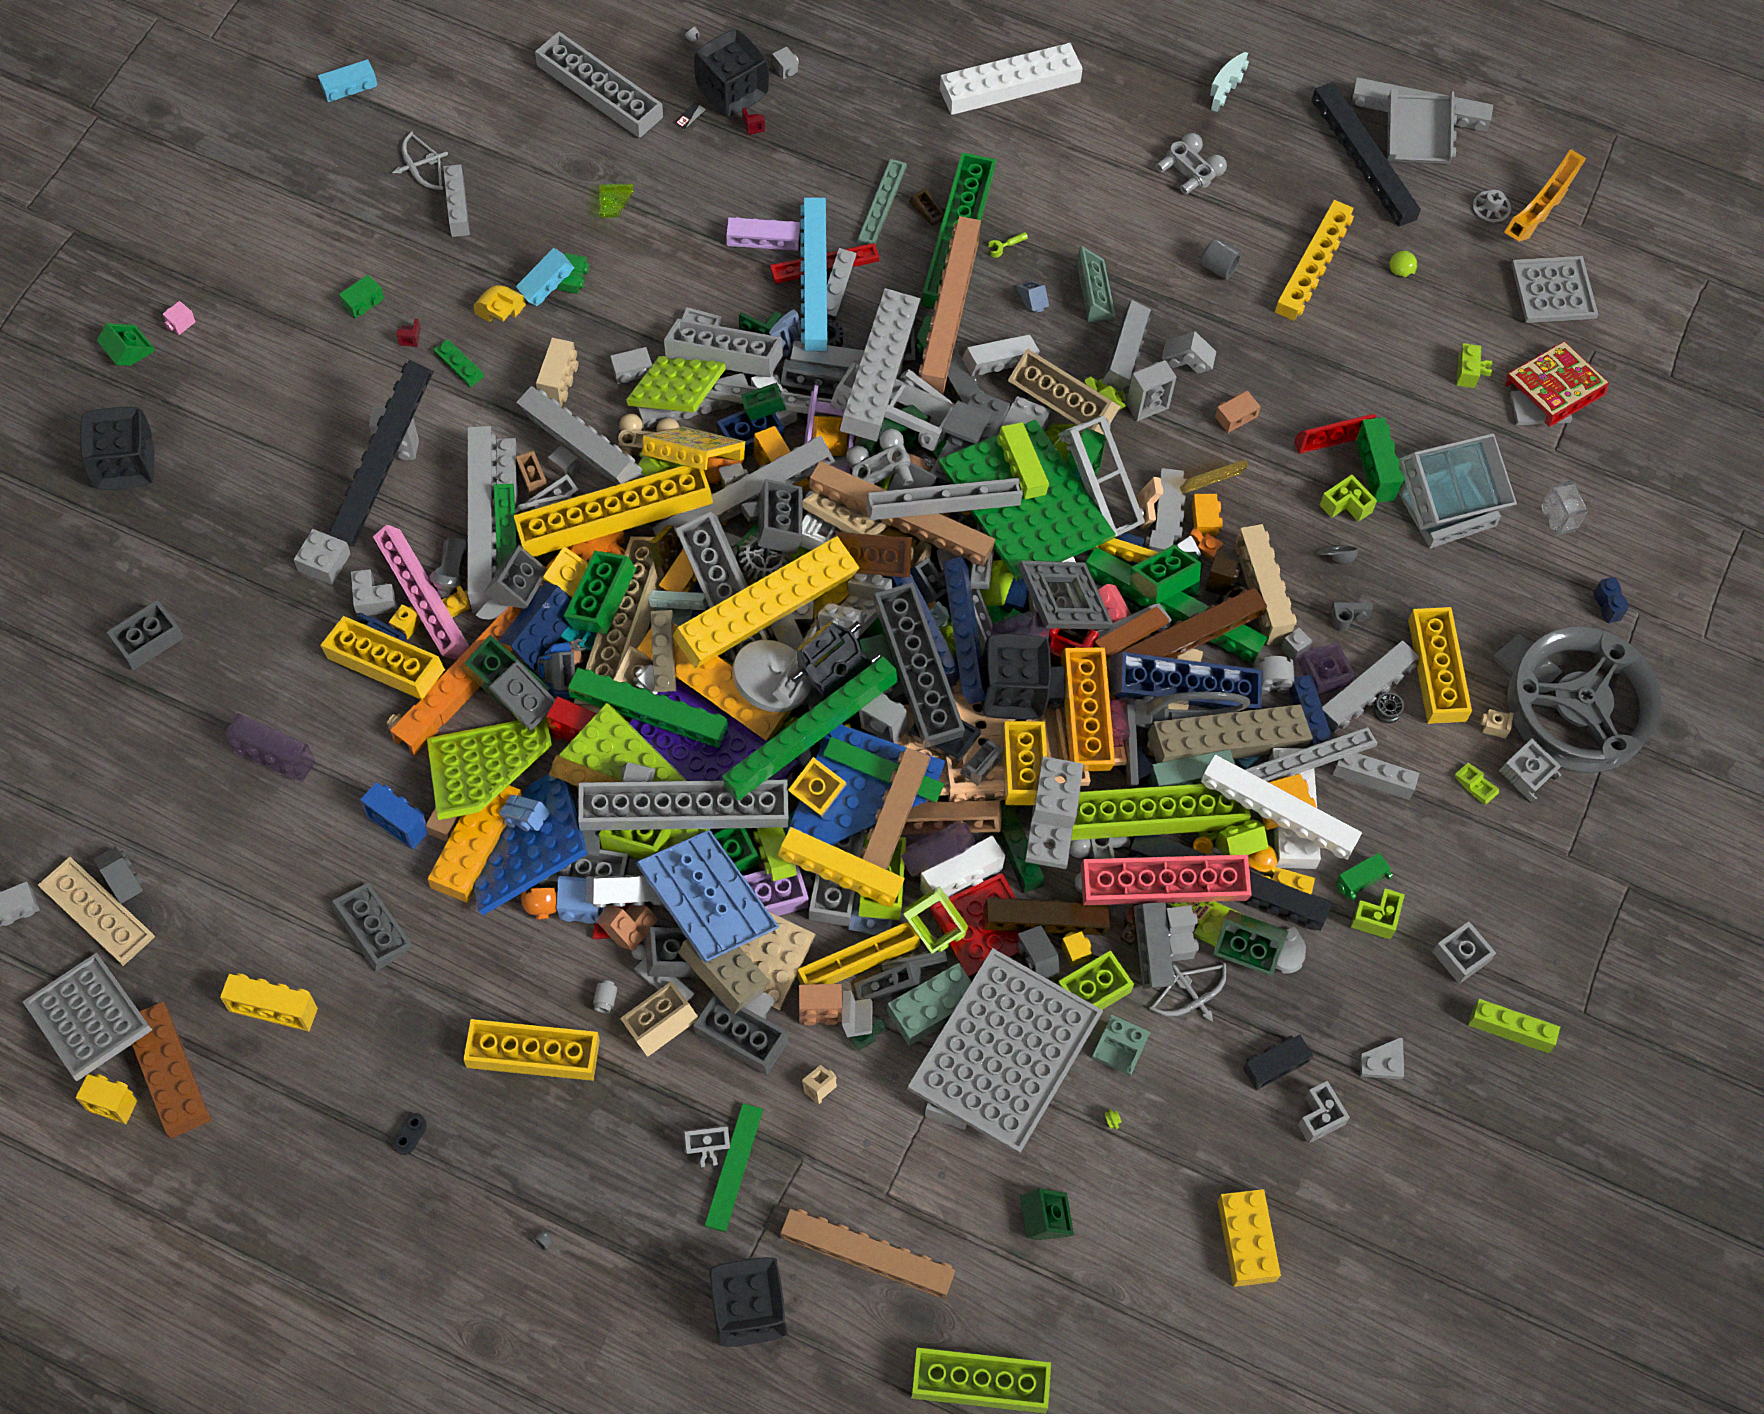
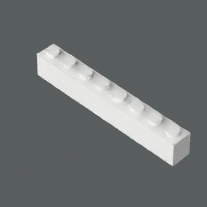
(1281, 807)

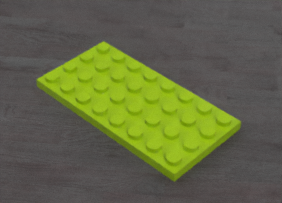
(612, 742)

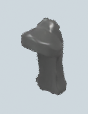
(448, 576)

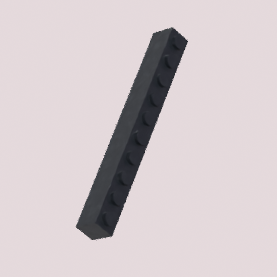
(1366, 154)
(381, 453)
(1265, 892)

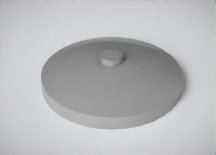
(758, 672)

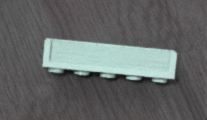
(678, 600)

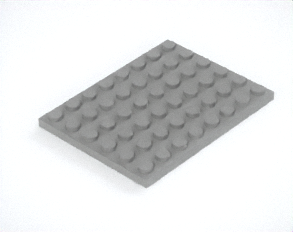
(1005, 1051)

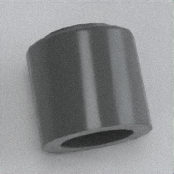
(1221, 258)

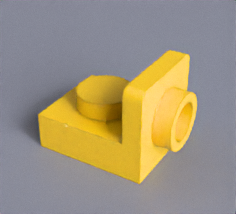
(457, 602)

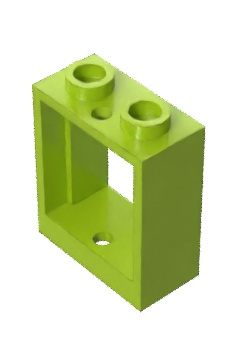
(923, 903)

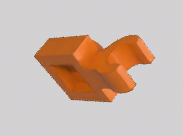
(1207, 545)

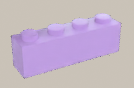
(763, 234)

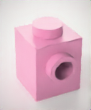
(178, 318)

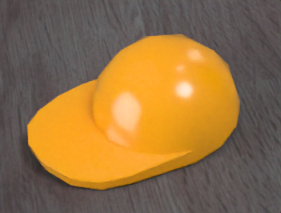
(1264, 859)

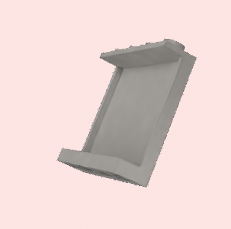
(1421, 128)

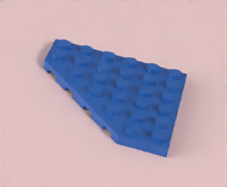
(861, 797)
(531, 856)

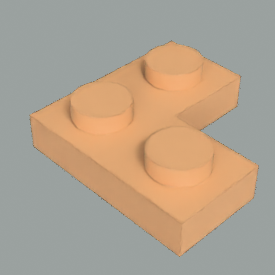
(1146, 500)

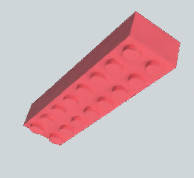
(1165, 879)

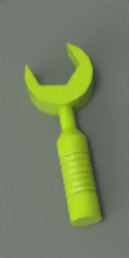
(999, 246)

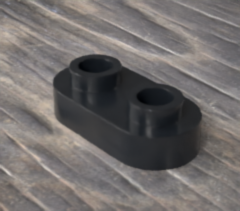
(409, 1133)

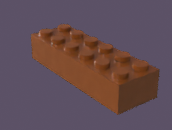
(170, 1074)

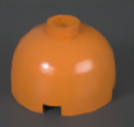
(540, 902)

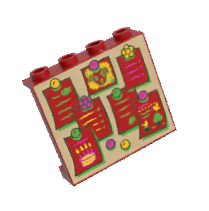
(1558, 382)

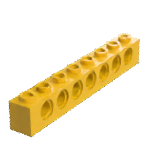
(1314, 260)

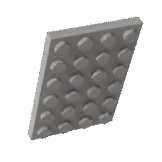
(86, 1016)

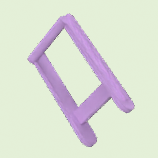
(827, 409)

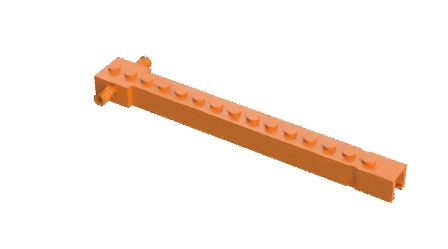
(456, 686)

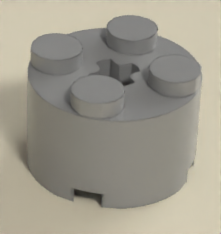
(1276, 674)

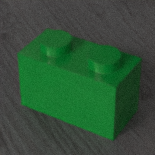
(361, 296)

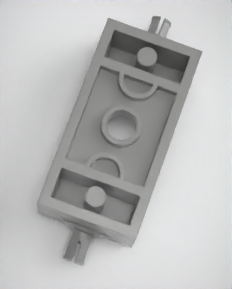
(858, 605)

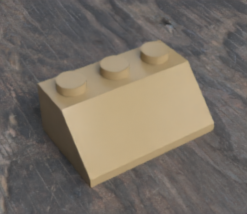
(659, 1018)

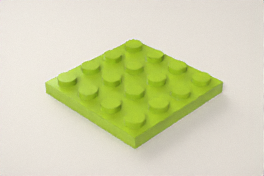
(676, 384)

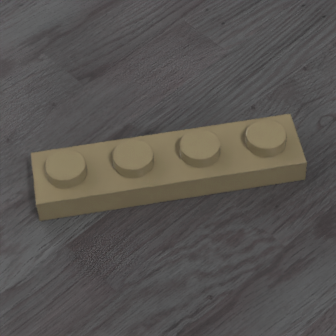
(663, 651)

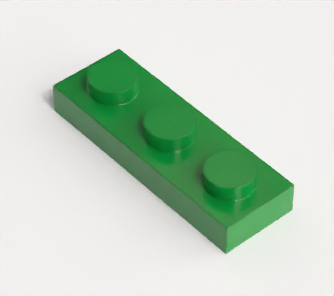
(458, 363)

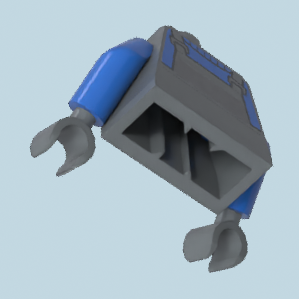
(558, 667)

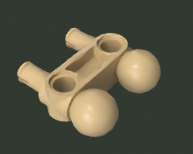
(631, 427)

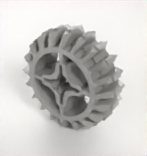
(748, 559)

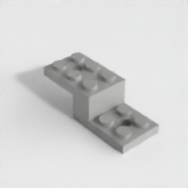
(1054, 812)

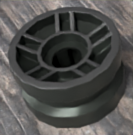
(1395, 705)

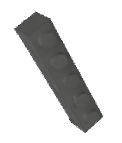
(924, 961)

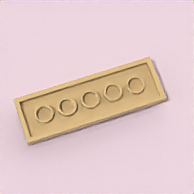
(96, 911)

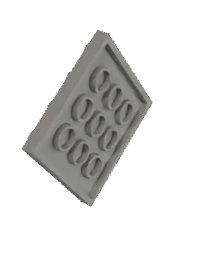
(1554, 289)

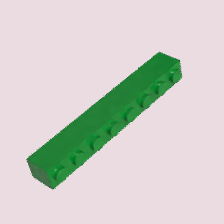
(649, 707)

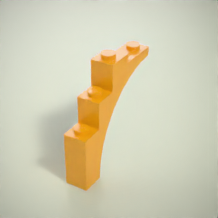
(1525, 222)

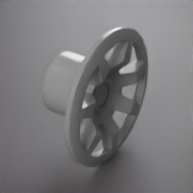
(1492, 203)

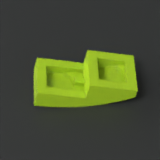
(1473, 781)

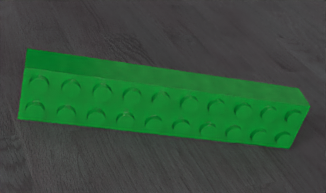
(967, 200)

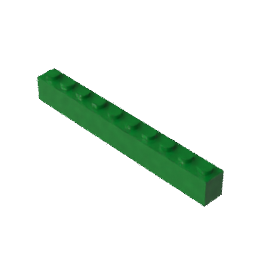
(1111, 570)
(809, 728)

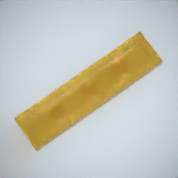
(1214, 476)

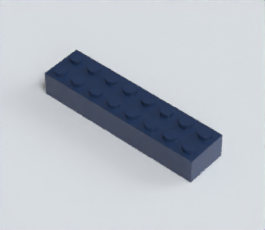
(1156, 676)

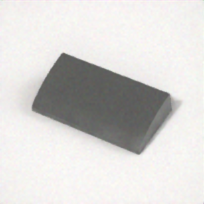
(371, 926)

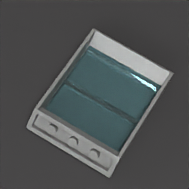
(1457, 481)

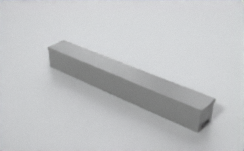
(943, 499)

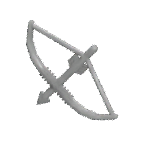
(430, 158)
(1185, 982)

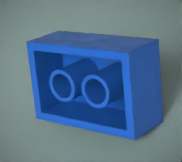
(394, 815)

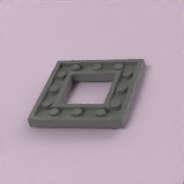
(1036, 576)

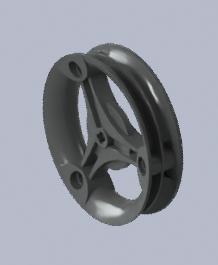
(1613, 656)

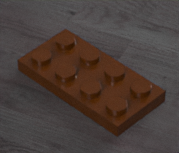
(879, 553)

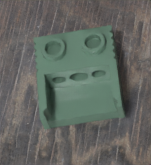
(1121, 1045)

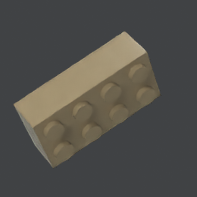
(730, 976)

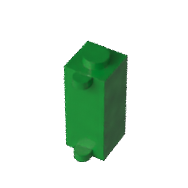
(1363, 876)

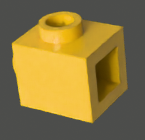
(405, 620)
(1076, 948)

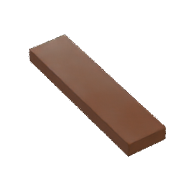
(1132, 631)

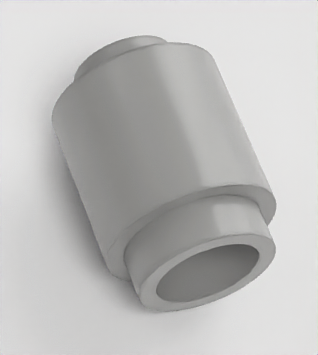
(604, 996)

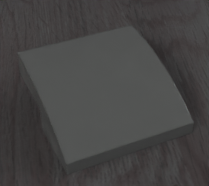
(967, 422)

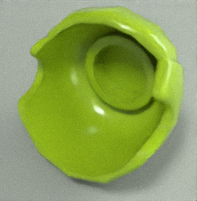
(1403, 263)

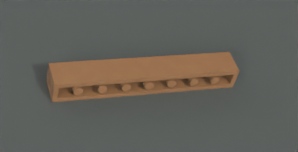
(867, 1253)

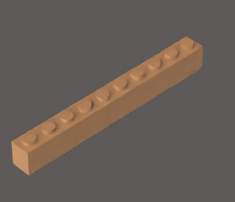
(933, 528)

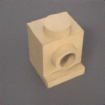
(1497, 723)
(819, 1083)

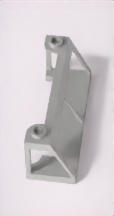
(939, 409)
(1088, 476)

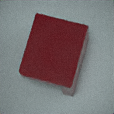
(753, 123)
(409, 334)

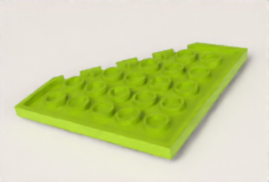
(480, 763)

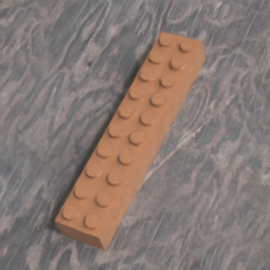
(950, 303)

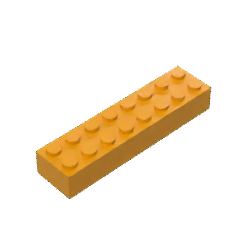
(716, 684)

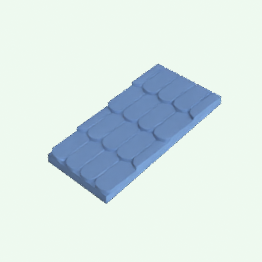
(707, 896)

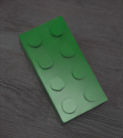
(1379, 459)
(600, 592)

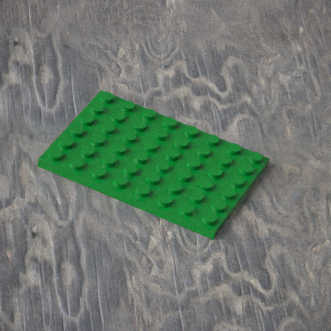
(1042, 526)

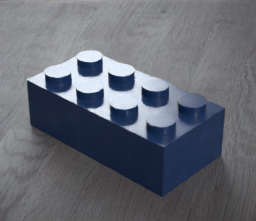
(537, 625)

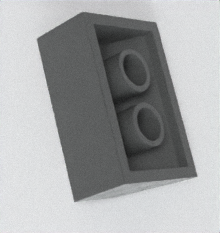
(516, 579)

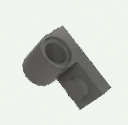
(1349, 612)

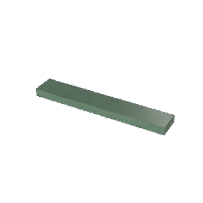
(882, 202)

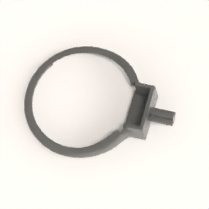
(1156, 709)

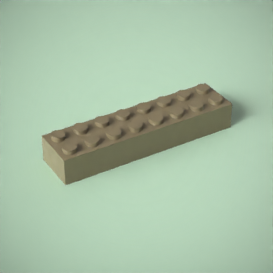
(1243, 732)

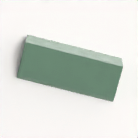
(1095, 286)

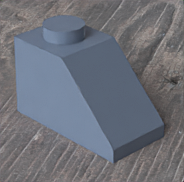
(1033, 296)

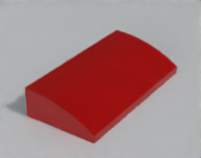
(1329, 434)

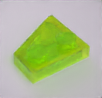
(614, 198)

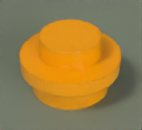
(1203, 845)

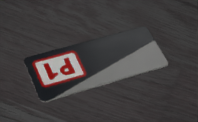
(689, 116)

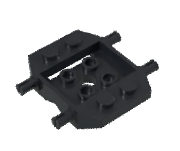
(824, 676)

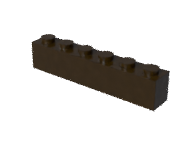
(1053, 916)

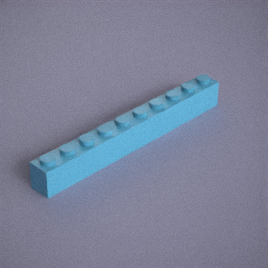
(814, 275)

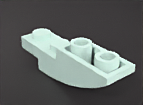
(1227, 79)

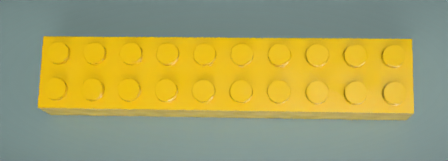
(613, 509)
(765, 602)

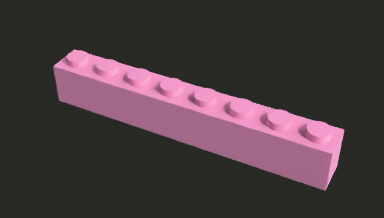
(421, 592)

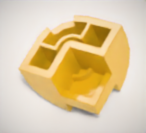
(499, 303)

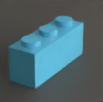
(347, 80)
(545, 277)

